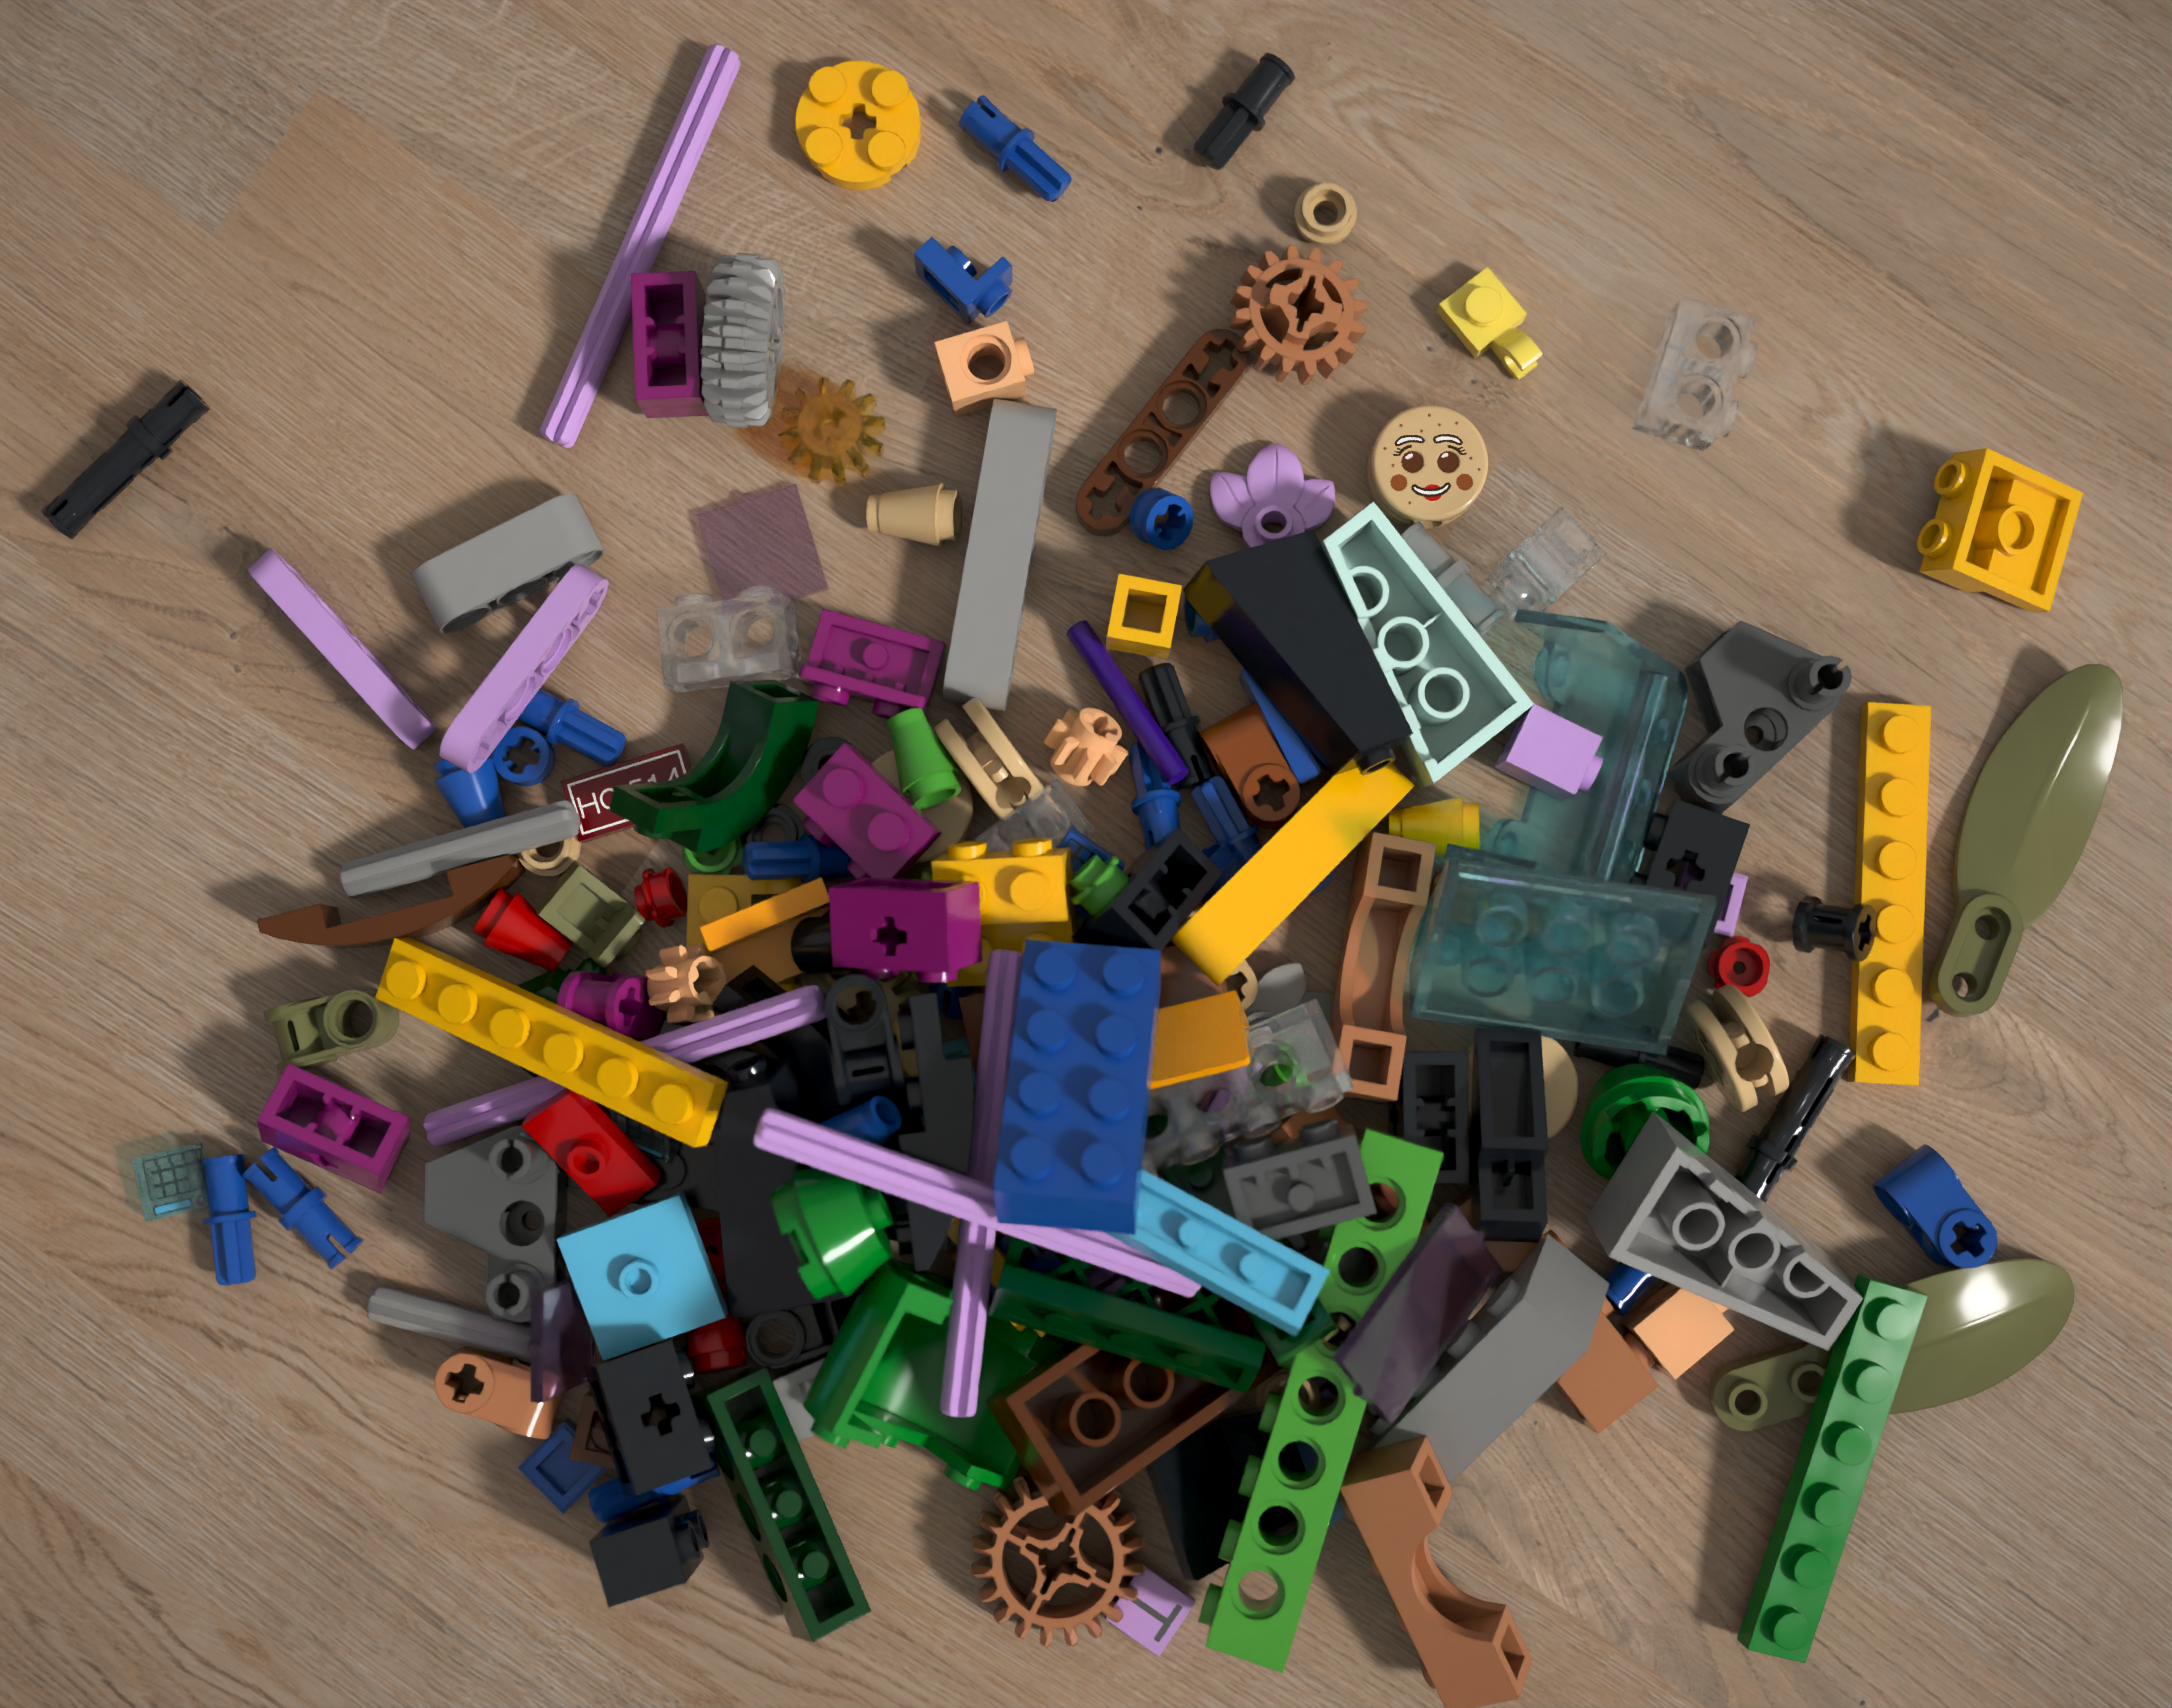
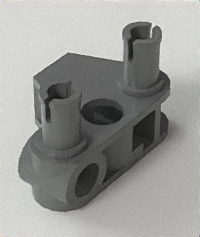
(1758, 684)
(484, 1201)

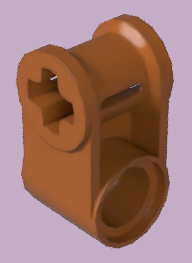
(1249, 757)

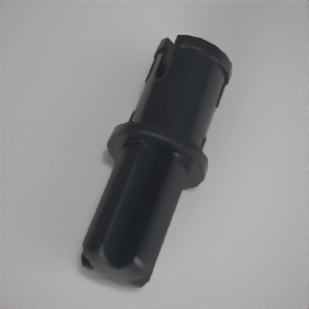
(1243, 111)
(1174, 718)
(1679, 1063)

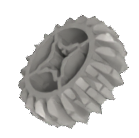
(743, 340)

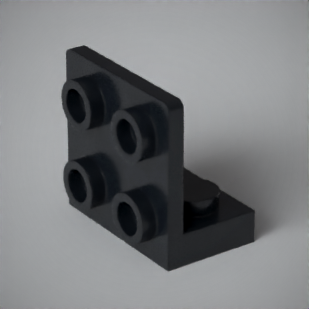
(1200, 1487)

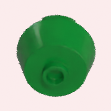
(1623, 1103)
(833, 1229)

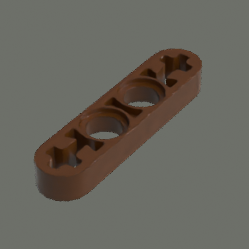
(1157, 429)

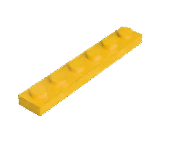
(1892, 880)
(552, 1041)

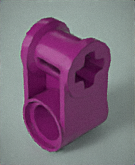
(614, 1002)

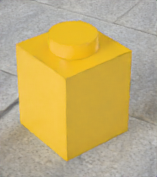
(1143, 616)

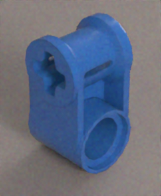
(1929, 1201)

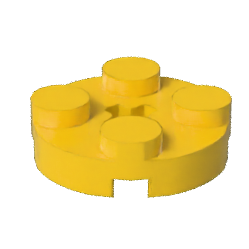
(837, 94)

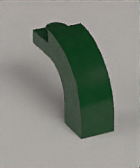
(737, 779)

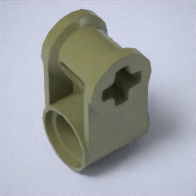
(321, 1028)

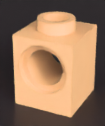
(960, 351)
(1677, 1328)

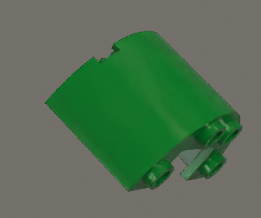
(888, 1375)

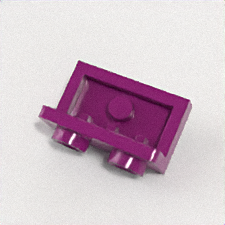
(871, 665)
(865, 817)

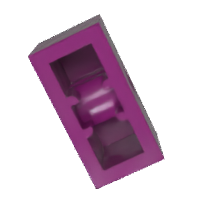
(668, 343)
(906, 927)
(334, 1128)

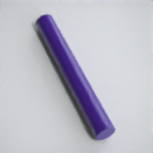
(1127, 702)

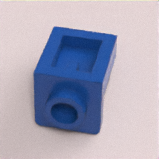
(951, 278)

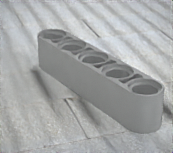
(999, 554)

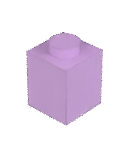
(1551, 754)

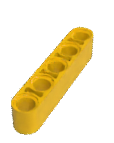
(1288, 869)

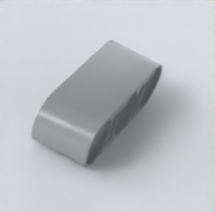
(507, 563)

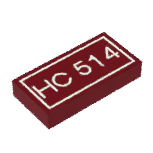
(593, 791)

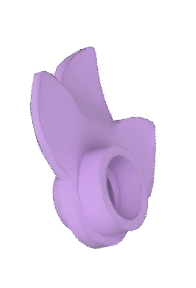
(1271, 494)

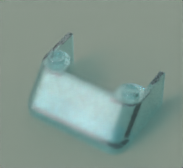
(1637, 706)

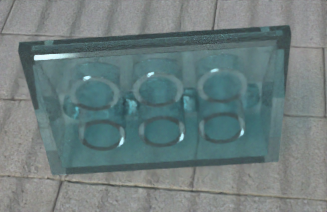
(1557, 954)

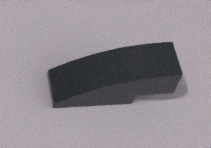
(1508, 1136)

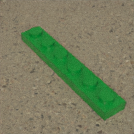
(1831, 1470)

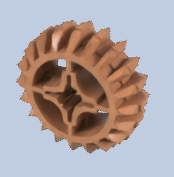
(1085, 1571)

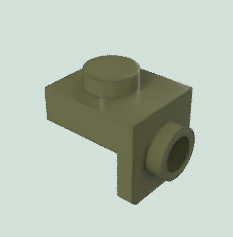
(592, 915)

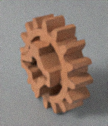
(1324, 311)

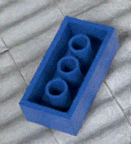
(1078, 1087)

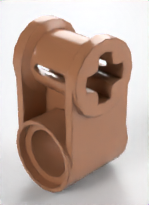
(502, 1398)

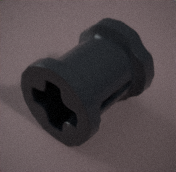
(1834, 928)

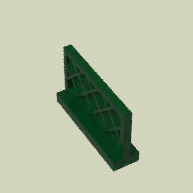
(1127, 1326)

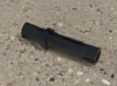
(126, 459)
(1794, 1115)

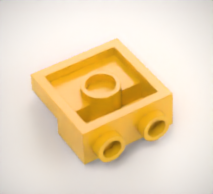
(1999, 529)
(1020, 895)

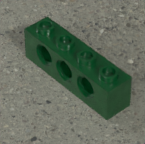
(781, 1504)

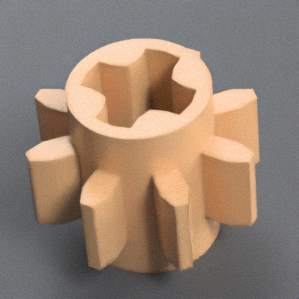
(1085, 747)
(685, 983)

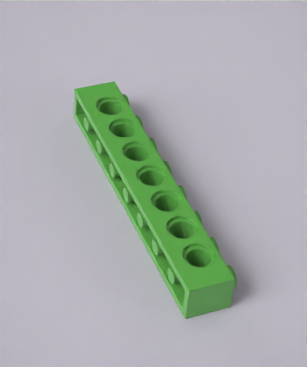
(1266, 1628)

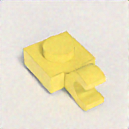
(1487, 317)

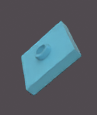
(643, 1276)

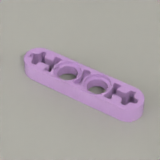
(342, 648)
(523, 668)

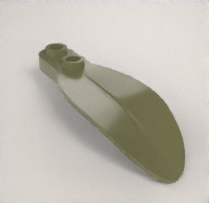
(2026, 829)
(1970, 1337)

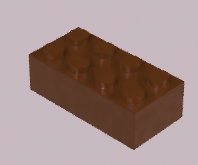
(1100, 1417)

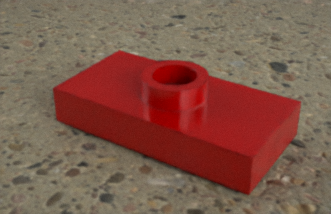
(592, 1150)

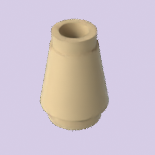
(917, 514)

